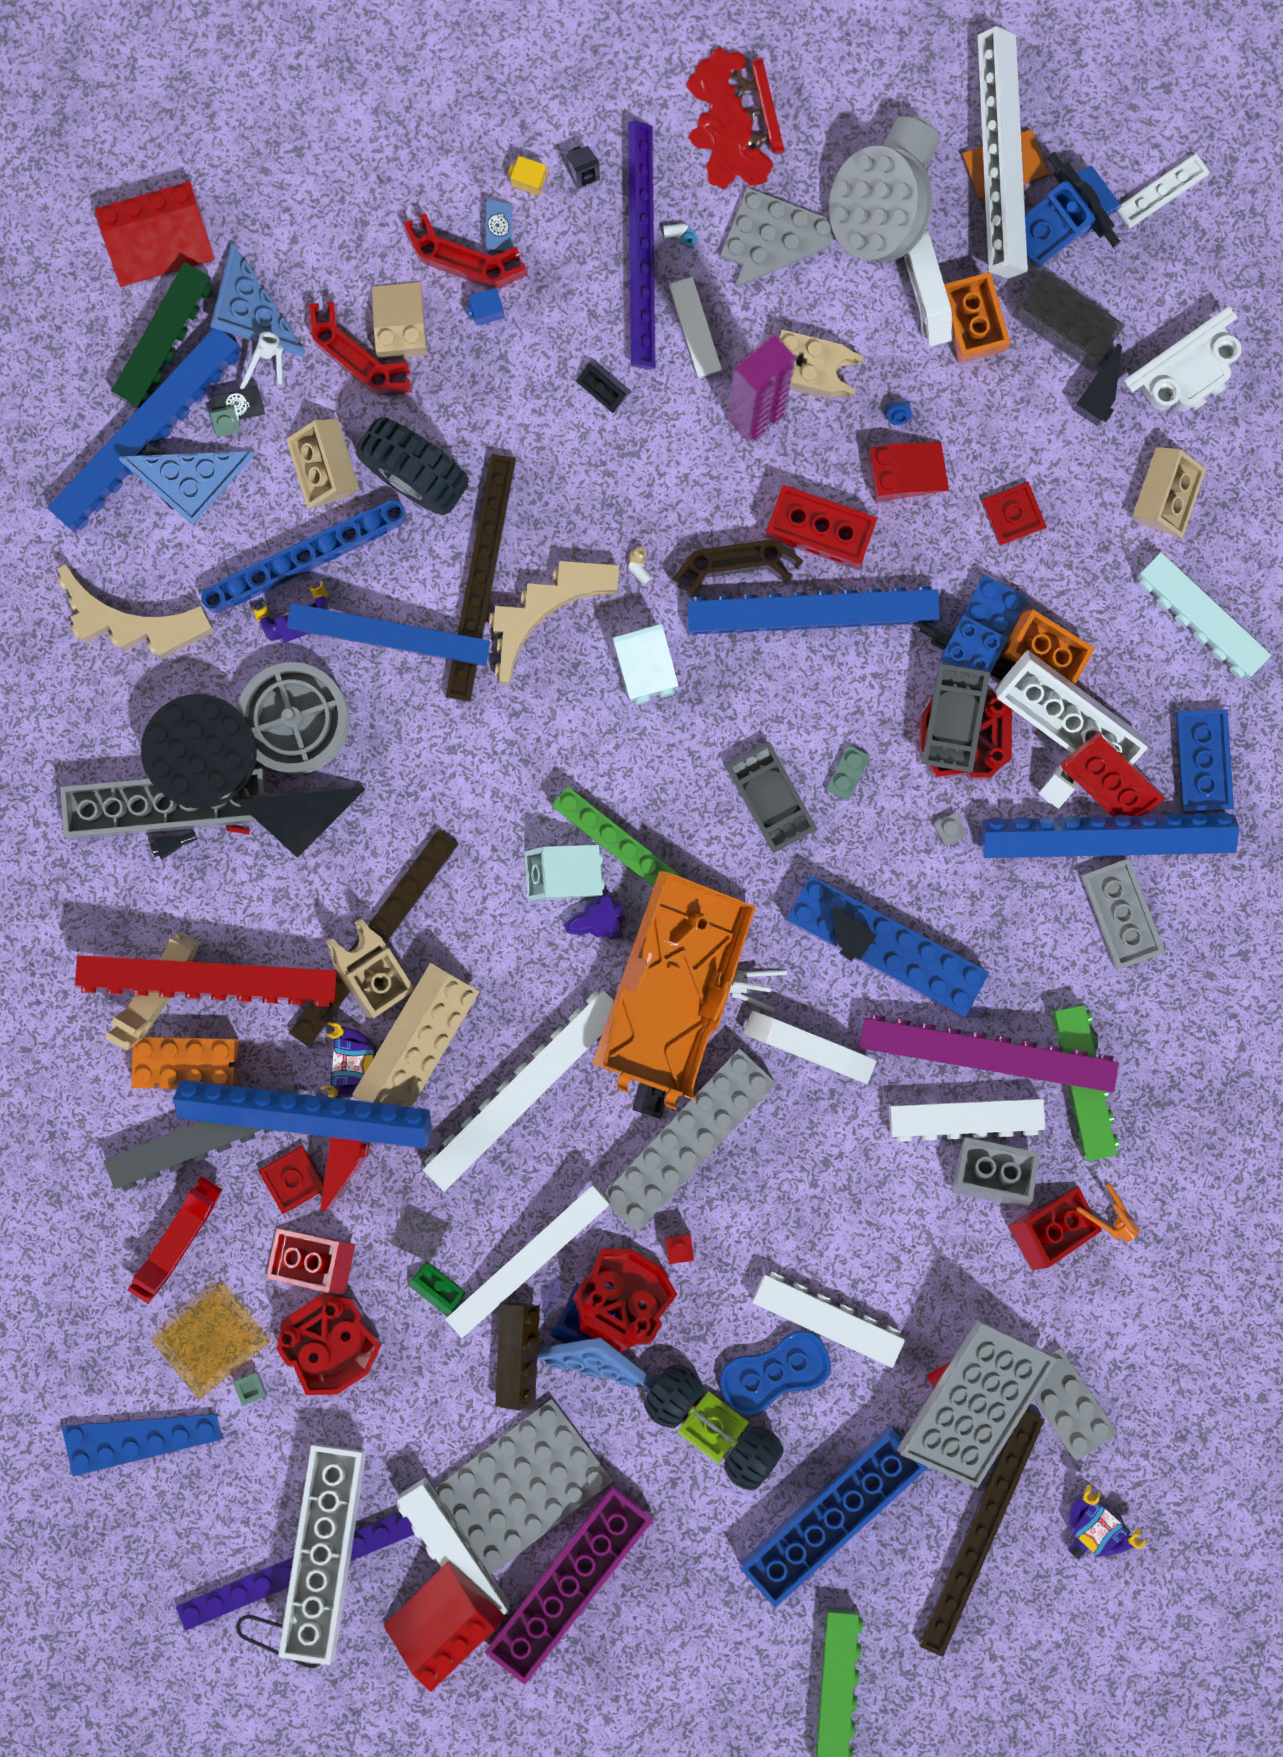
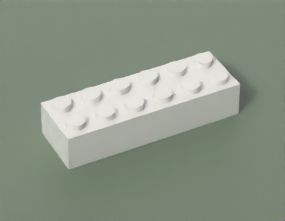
(1063, 708)

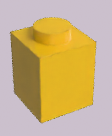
(528, 175)

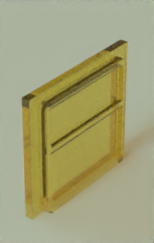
(210, 1341)

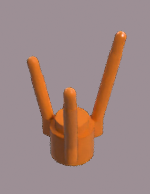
(1123, 1224)

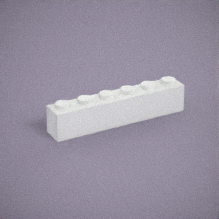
(966, 1118)
(829, 1320)
(446, 1539)

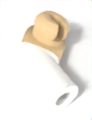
(636, 565)

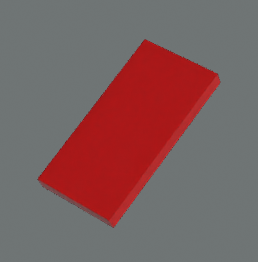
(1111, 778)

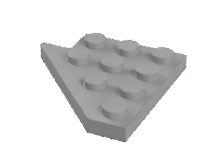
(773, 236)

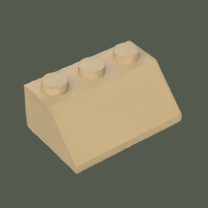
(322, 463)
(1169, 491)

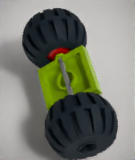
(713, 1427)

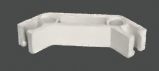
(930, 292)
(809, 1047)

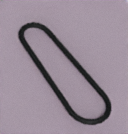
(264, 1646)

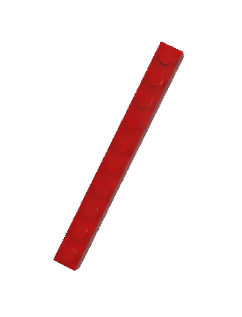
(205, 979)

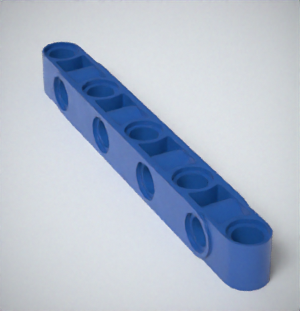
(286, 564)

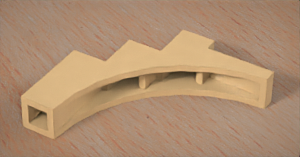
(573, 582)
(165, 633)

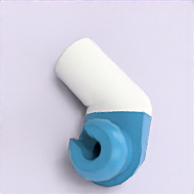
(682, 232)

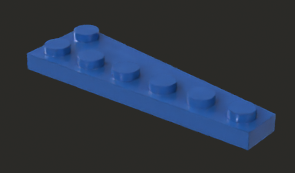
(121, 1442)

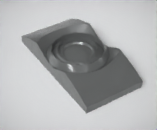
(955, 718)
(770, 797)

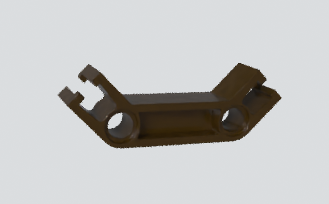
(736, 559)

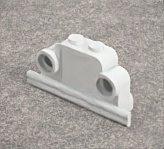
(1190, 367)

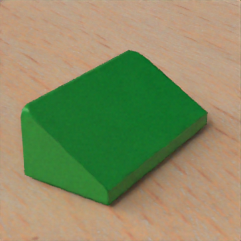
(436, 1288)

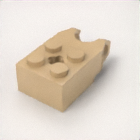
(819, 365)
(365, 963)

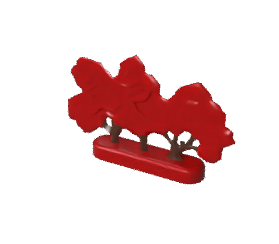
(728, 125)

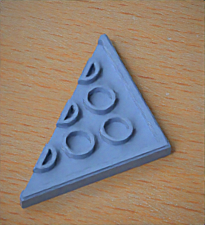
(247, 308)
(190, 479)
(595, 1359)

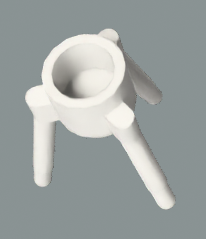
(266, 348)
(741, 984)

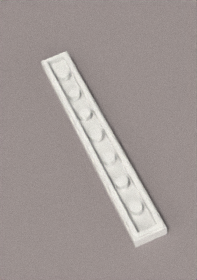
(528, 1261)

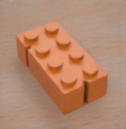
(168, 1060)

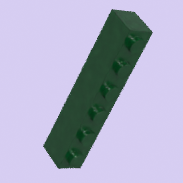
(161, 336)

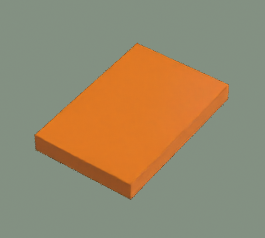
(1032, 164)

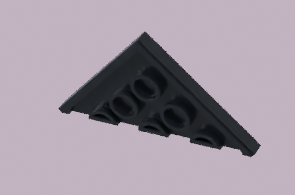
(299, 815)

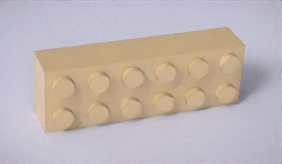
(417, 1039)

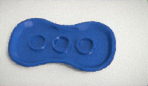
(756, 1381)

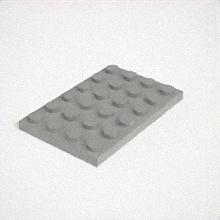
(977, 1404)
(522, 1485)

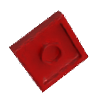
(1014, 513)
(292, 1179)

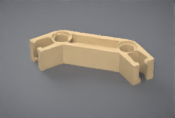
(142, 1012)

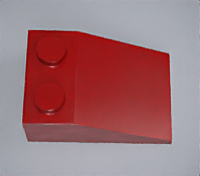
(907, 470)
(342, 1163)
(1054, 1229)
(310, 1261)

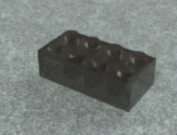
(1067, 320)

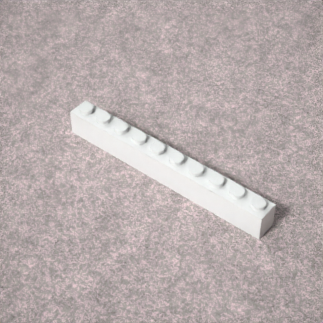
(1002, 153)
(520, 1093)

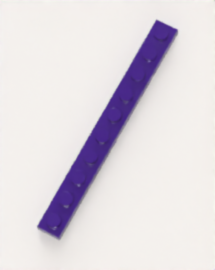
(641, 245)
(278, 1576)

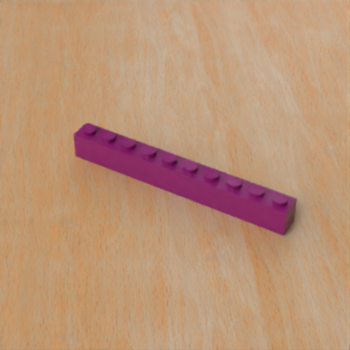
(989, 1054)

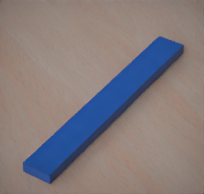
(387, 634)

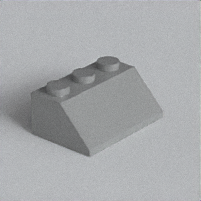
(996, 1172)

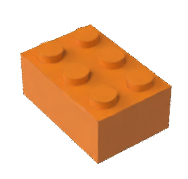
(976, 318)
(1048, 642)

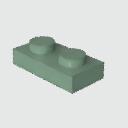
(848, 773)

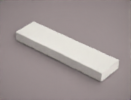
(1162, 191)
(695, 328)

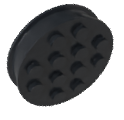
(198, 751)

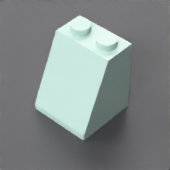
(646, 664)
(563, 872)

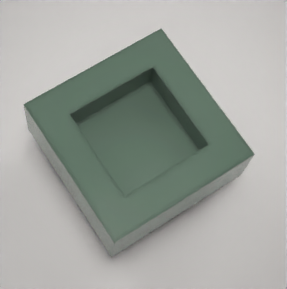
(225, 421)
(249, 1388)

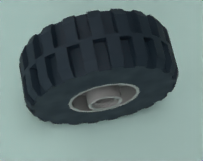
(412, 466)

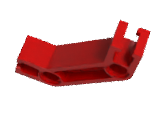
(462, 260)
(354, 358)
(176, 1240)

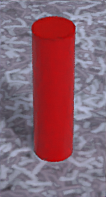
(238, 830)

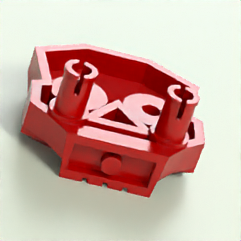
(989, 754)
(632, 1282)
(339, 1360)

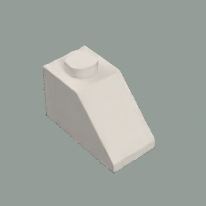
(1058, 786)

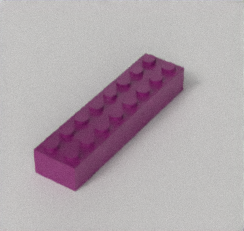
(761, 388)
(569, 1583)

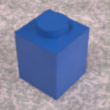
(485, 307)

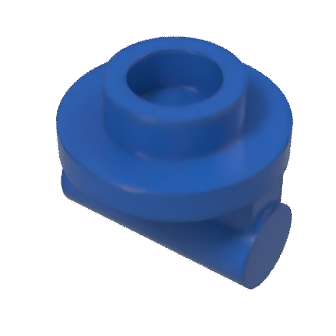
(898, 412)

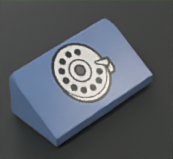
(498, 226)

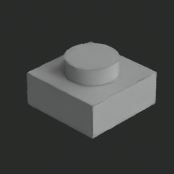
(950, 829)

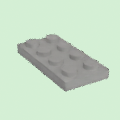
(1122, 914)
(1072, 1409)

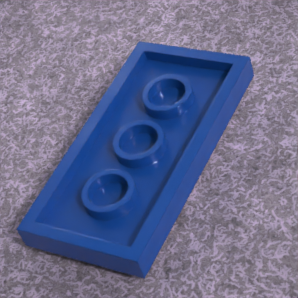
(1204, 760)

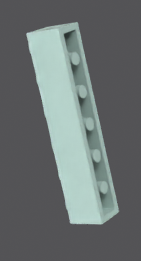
(1203, 617)

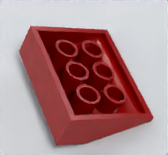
(155, 233)
(442, 1625)

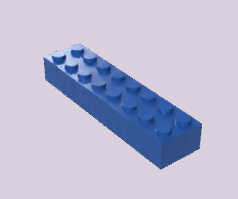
(895, 950)
(830, 1517)

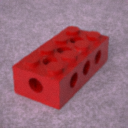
(831, 514)

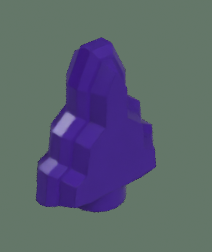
(599, 918)

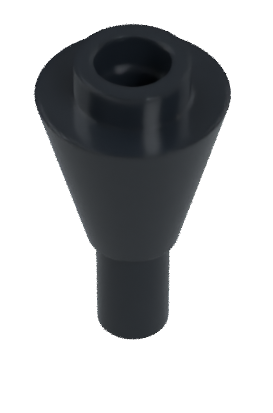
(166, 845)

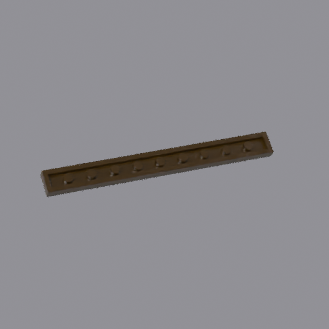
(482, 569)
(383, 924)
(980, 1534)

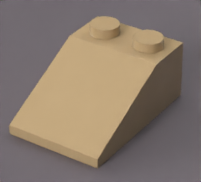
(399, 321)

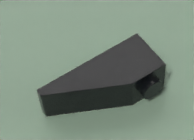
(1101, 393)

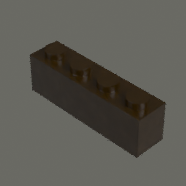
(517, 1356)

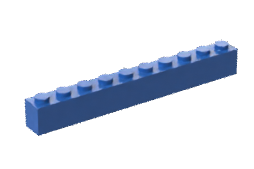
(146, 426)
(813, 611)
(1109, 835)
(303, 1114)

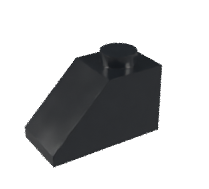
(583, 166)
(850, 935)

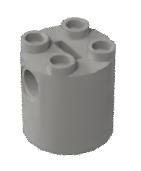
(914, 136)

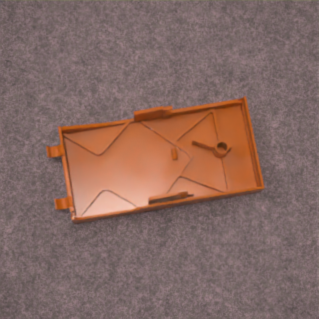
(674, 986)

